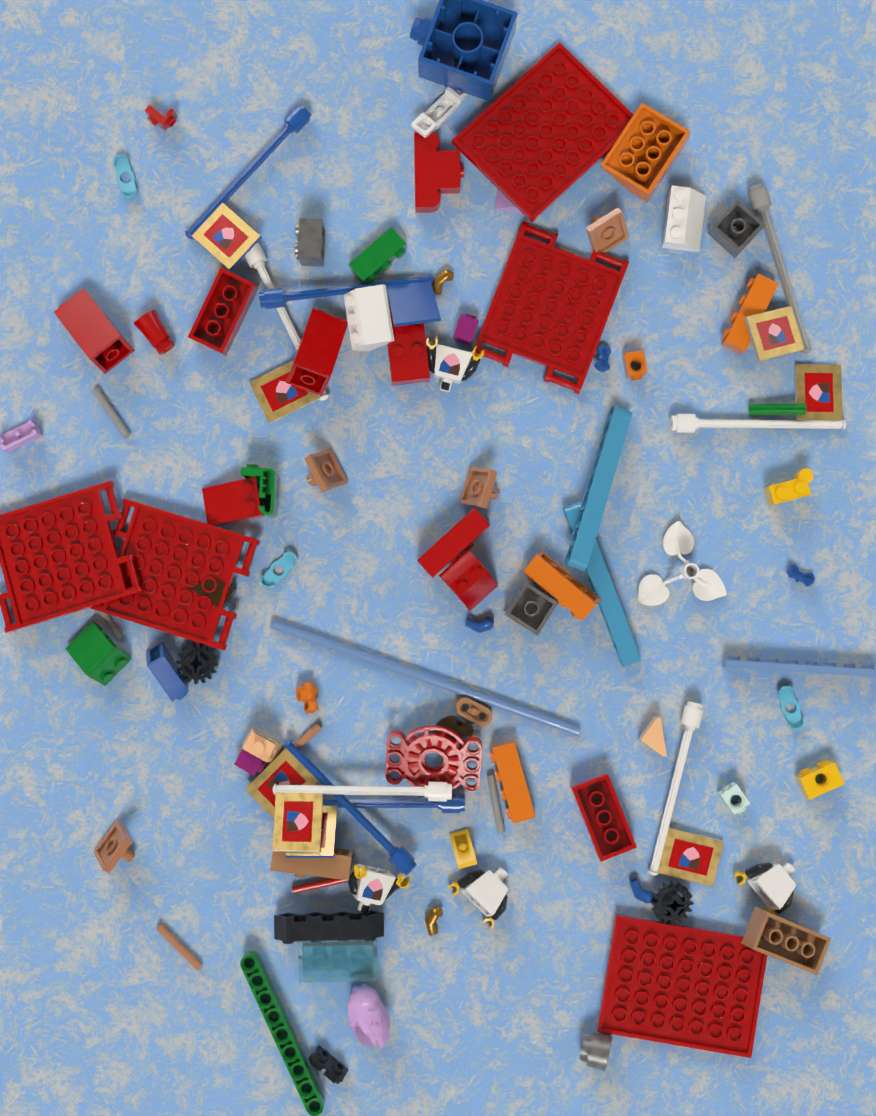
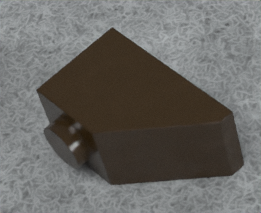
(215, 596)

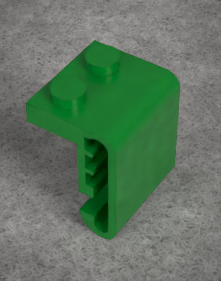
(268, 485)
(97, 654)

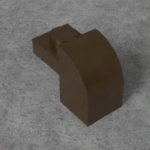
(450, 722)

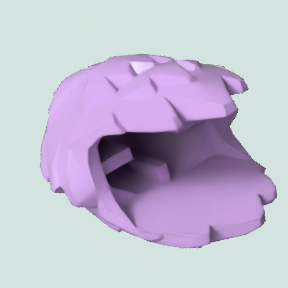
(368, 1016)

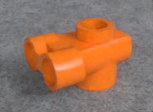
(308, 694)

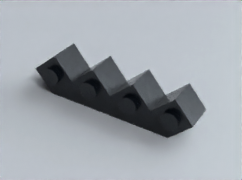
(328, 927)

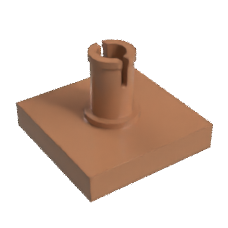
(607, 231)
(325, 471)
(479, 487)
(113, 847)

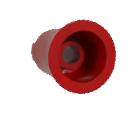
(154, 332)

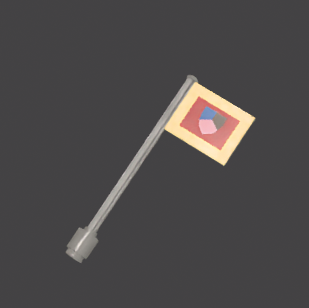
(778, 330)

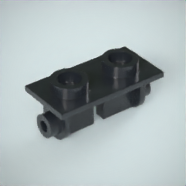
(322, 1059)

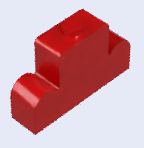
(435, 172)

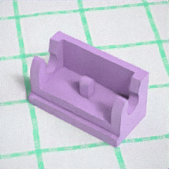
(20, 436)

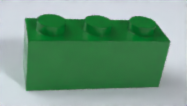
(378, 256)

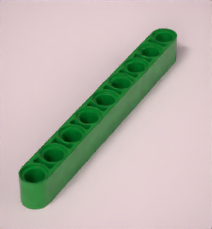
(283, 1042)

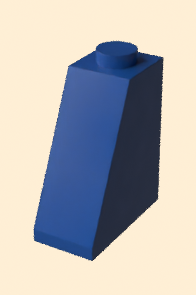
(165, 671)

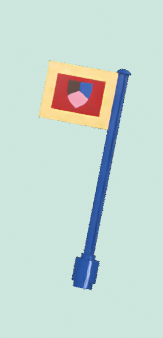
(219, 227)
(294, 768)
(329, 817)

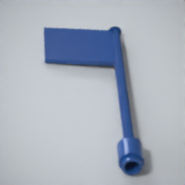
(409, 299)

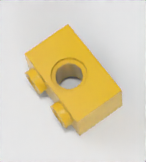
(830, 781)

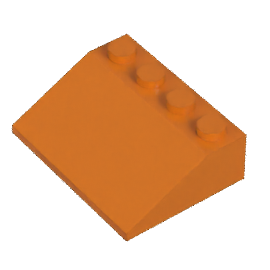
(645, 151)

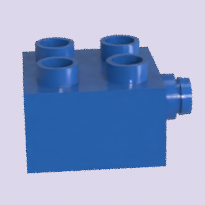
(465, 45)

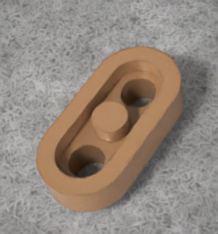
(473, 712)

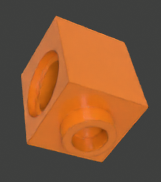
(638, 357)

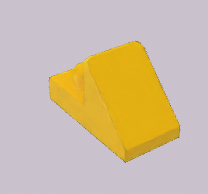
(463, 849)

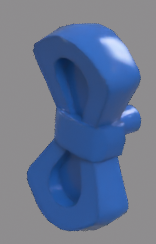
(602, 364)
(806, 578)

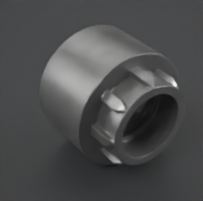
(596, 1050)

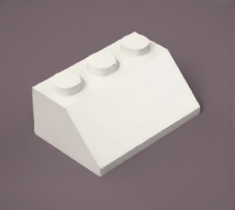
(683, 219)
(368, 318)

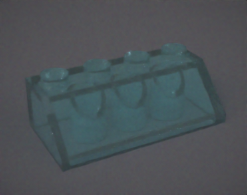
(338, 961)

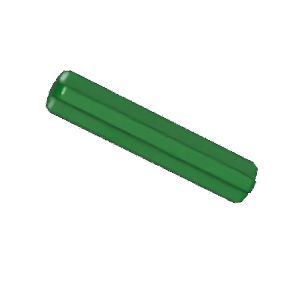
(777, 409)

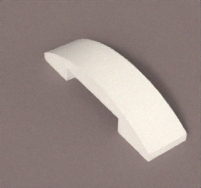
(438, 112)

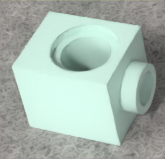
(726, 794)

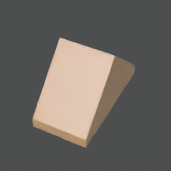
(654, 737)

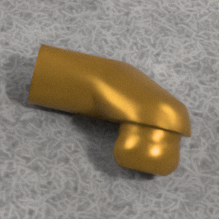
(442, 277)
(431, 918)

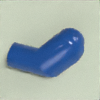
(481, 626)
(639, 893)

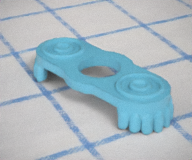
(123, 166)
(269, 578)
(794, 719)

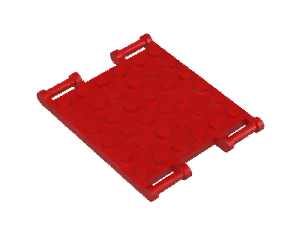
(551, 307)
(62, 557)
(169, 558)

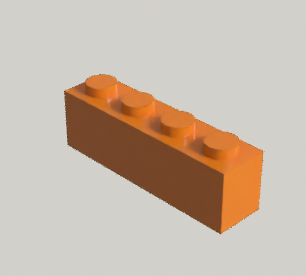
(754, 302)
(561, 585)
(513, 782)

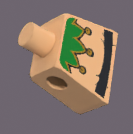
(261, 745)

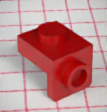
(156, 118)

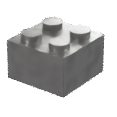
(736, 228)
(311, 242)
(531, 608)

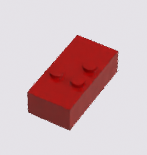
(223, 311)
(408, 354)
(453, 543)
(603, 817)

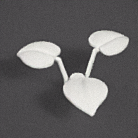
(707, 583)

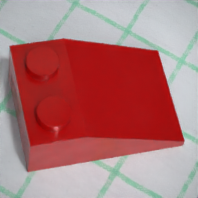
(232, 501)
(468, 580)

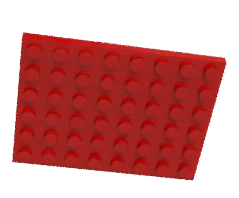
(544, 132)
(681, 986)

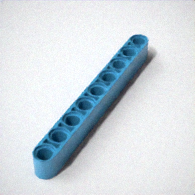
(598, 488)
(609, 604)

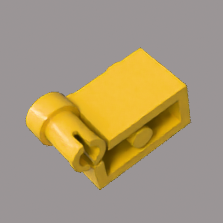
(790, 489)

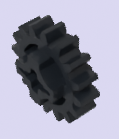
(197, 654)
(667, 896)

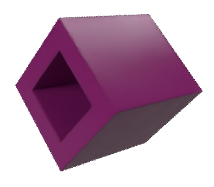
(466, 329)
(249, 763)

